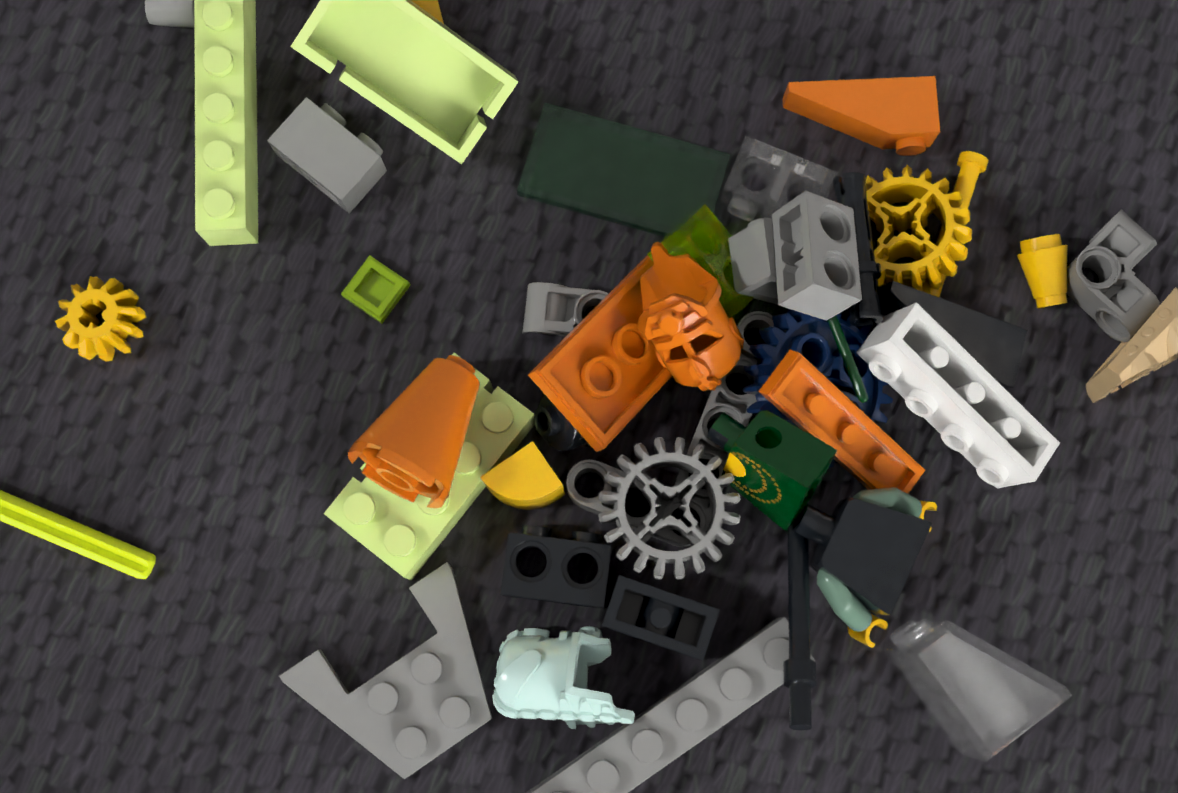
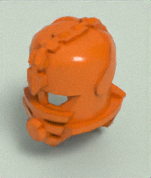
(687, 321)

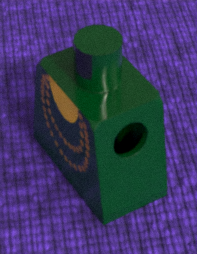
(772, 463)

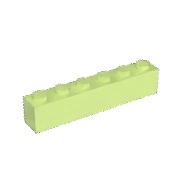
(226, 122)

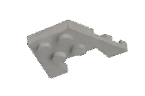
(417, 702)

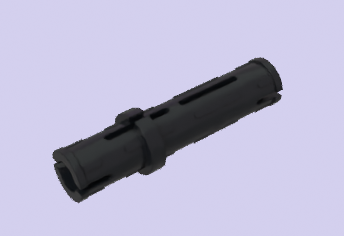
(853, 194)

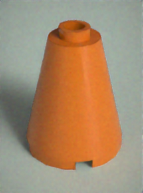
(422, 433)

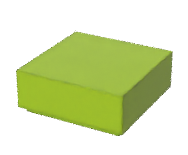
(375, 289)

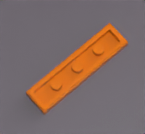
(832, 417)

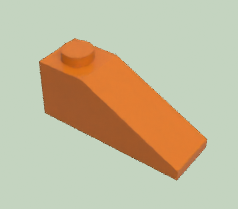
(877, 111)

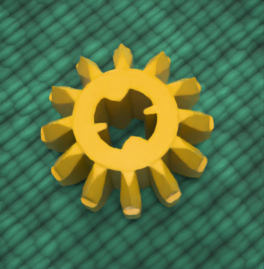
(118, 313)

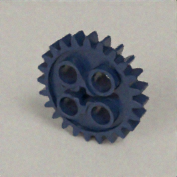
(815, 338)

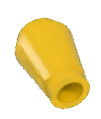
(1045, 269)

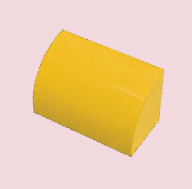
(524, 480)

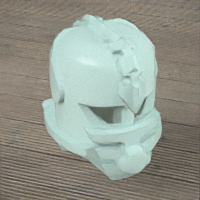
(550, 678)

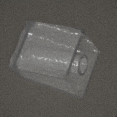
(972, 687)

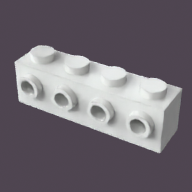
(958, 397)

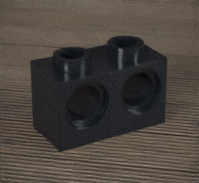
(554, 582)

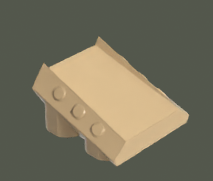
(1146, 351)

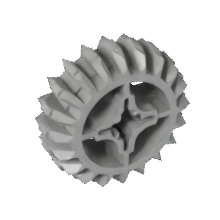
(687, 525)

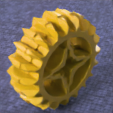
(922, 201)

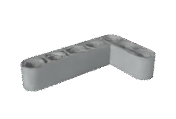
(719, 401)

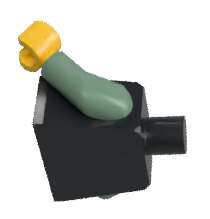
(865, 553)

